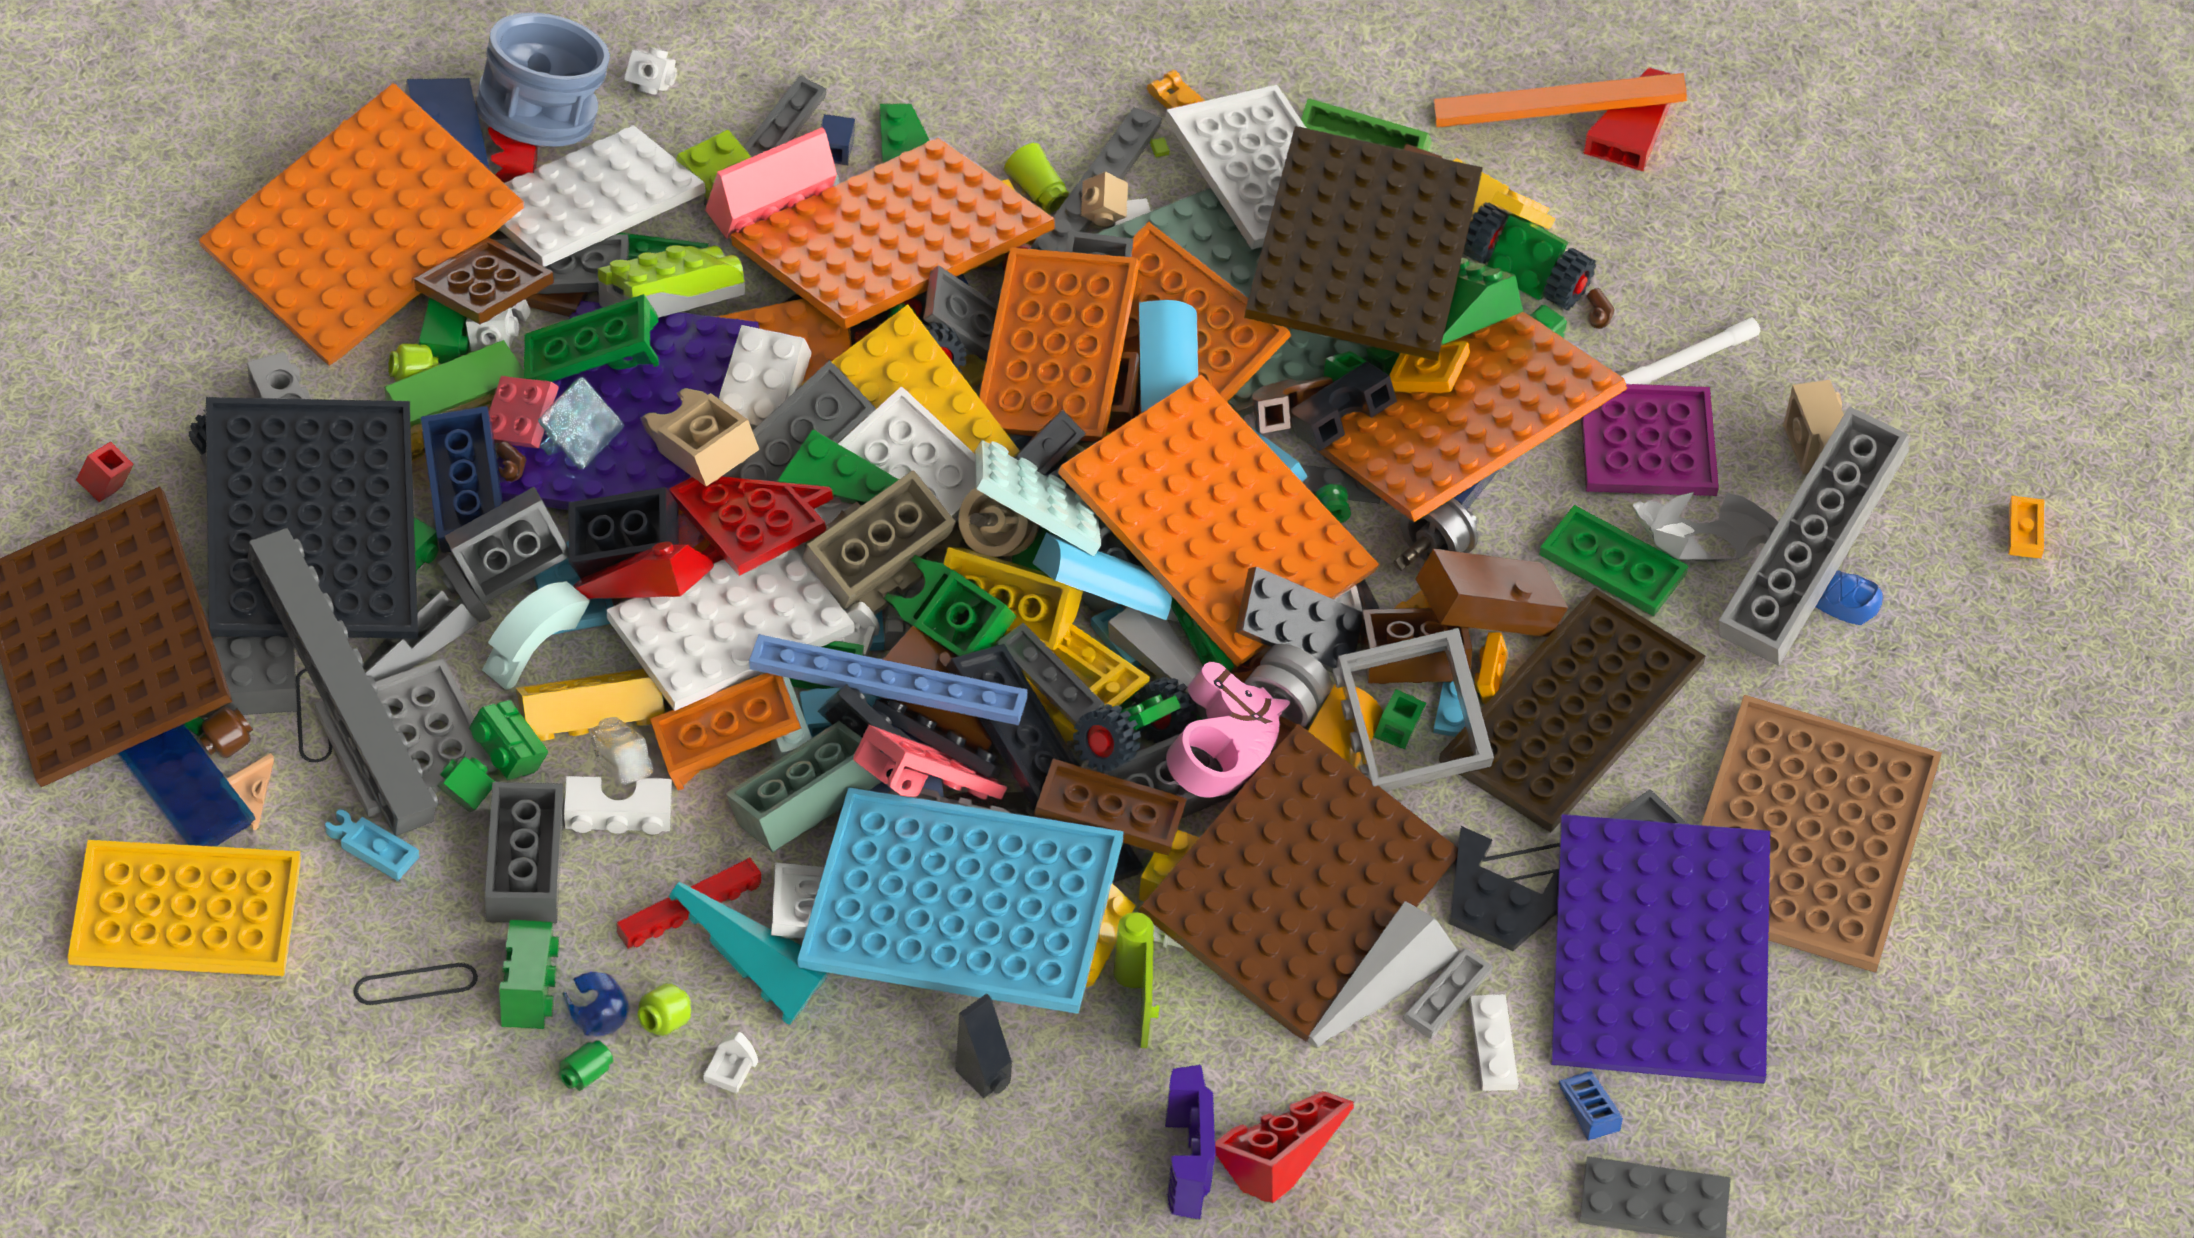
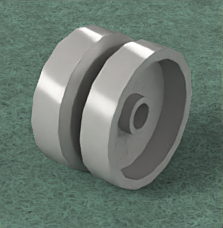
(1293, 676)

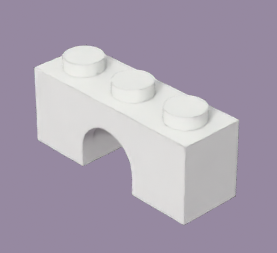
(643, 811)

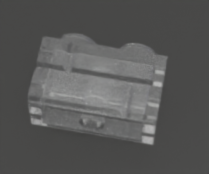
(620, 750)

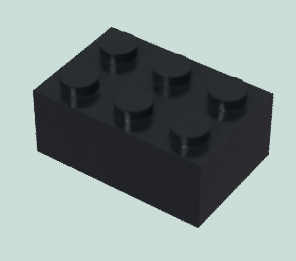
(619, 527)

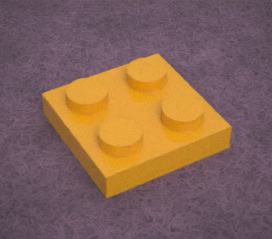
(1428, 375)

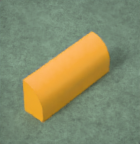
(1335, 731)

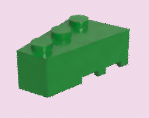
(528, 974)

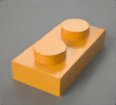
(2026, 527)
(1493, 663)

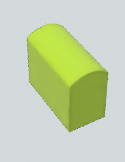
(1159, 147)

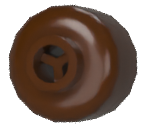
(225, 732)

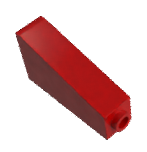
(1627, 134)

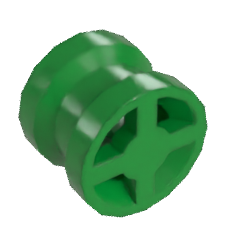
(1335, 499)

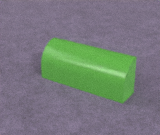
(1363, 127)
(455, 381)

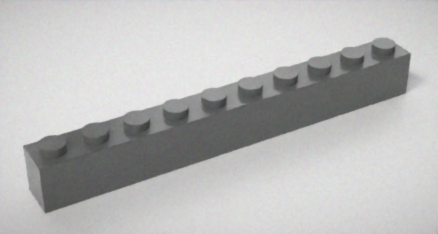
(342, 682)

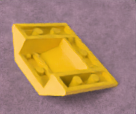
(1099, 669)

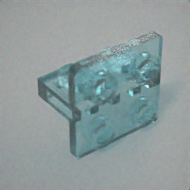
(579, 424)

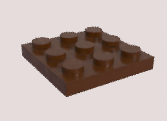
(484, 280)

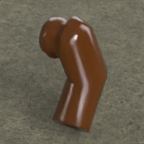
(1603, 309)
(513, 461)

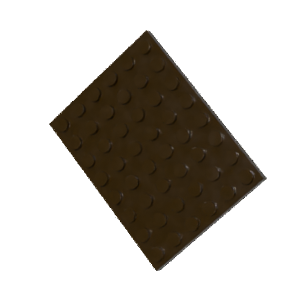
(1364, 243)

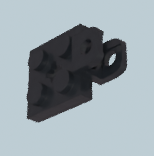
(853, 711)

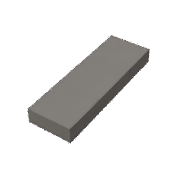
(1447, 993)

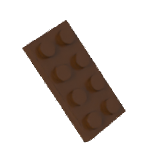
(1104, 801)

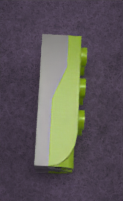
(673, 278)

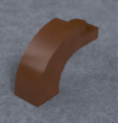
(1275, 400)

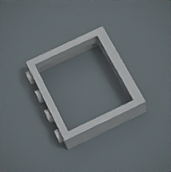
(1453, 646)

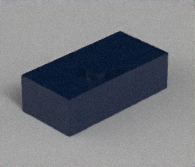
(452, 107)
(461, 468)

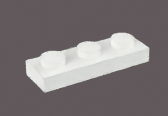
(1493, 1042)

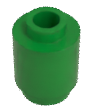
(585, 1065)

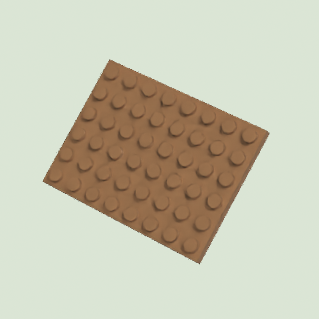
(1838, 820)

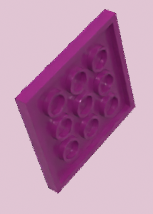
(1652, 442)

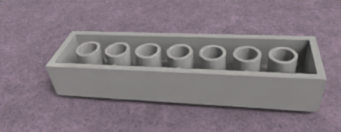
(1814, 535)

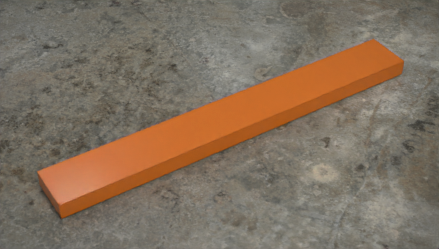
(1560, 100)

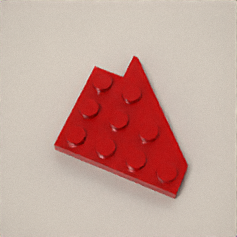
(752, 518)

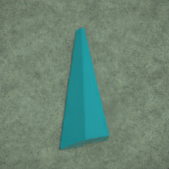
(754, 952)

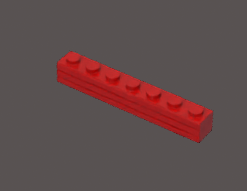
(668, 913)

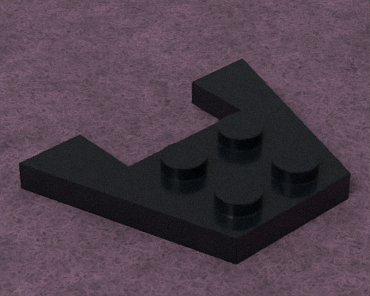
(1493, 904)

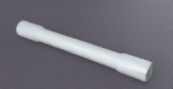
(1730, 337)

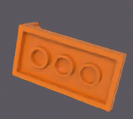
(724, 725)

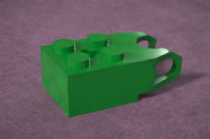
(946, 603)

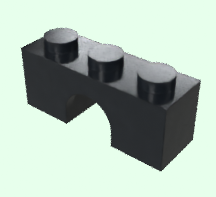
(1360, 390)

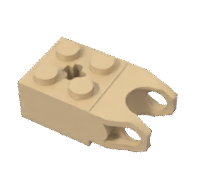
(1811, 420)
(702, 436)

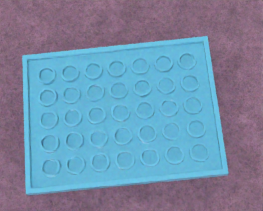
(961, 900)

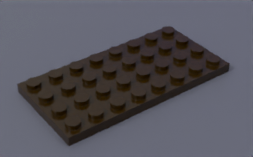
(1576, 707)

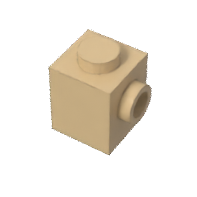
(1104, 199)

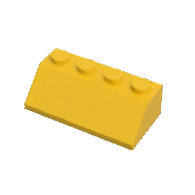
(1031, 595)
(585, 701)

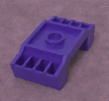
(1190, 1107)

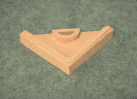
(252, 785)

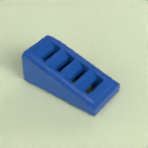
(1591, 1127)

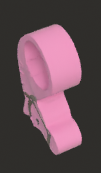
(1237, 733)

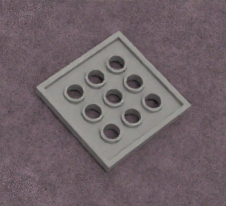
(415, 718)

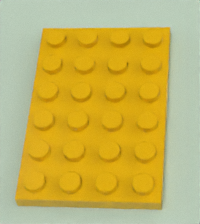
(908, 356)
(185, 908)

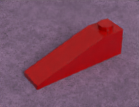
(657, 572)
(1279, 1149)

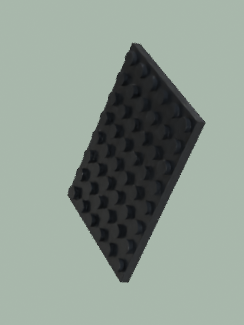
(339, 486)

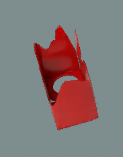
(516, 158)

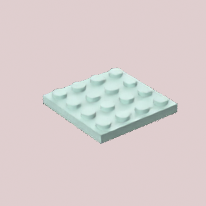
(1036, 496)

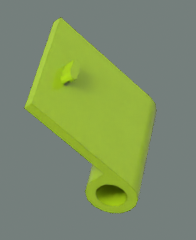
(1135, 964)

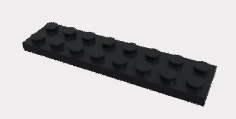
(1032, 743)

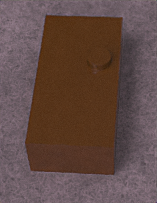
(1491, 593)
(922, 651)

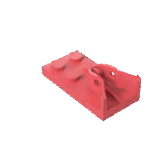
(913, 764)

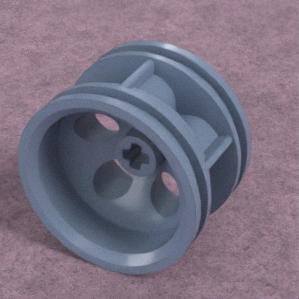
(542, 79)

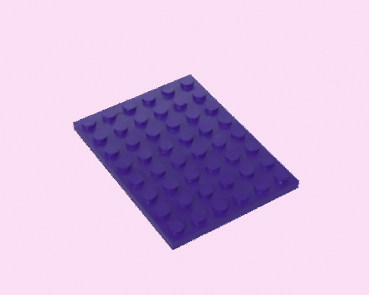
(691, 355)
(1662, 949)

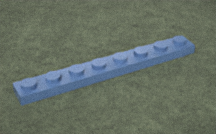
(888, 679)

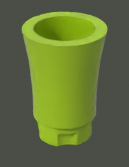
(1037, 177)

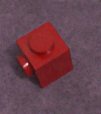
(104, 471)

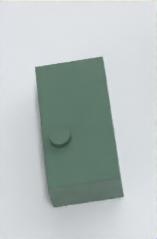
(800, 788)

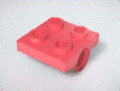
(517, 410)

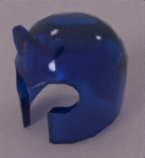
(606, 1012)

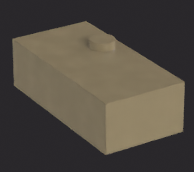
(878, 539)

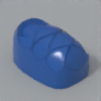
(1851, 598)

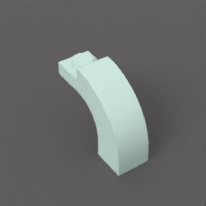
(528, 625)

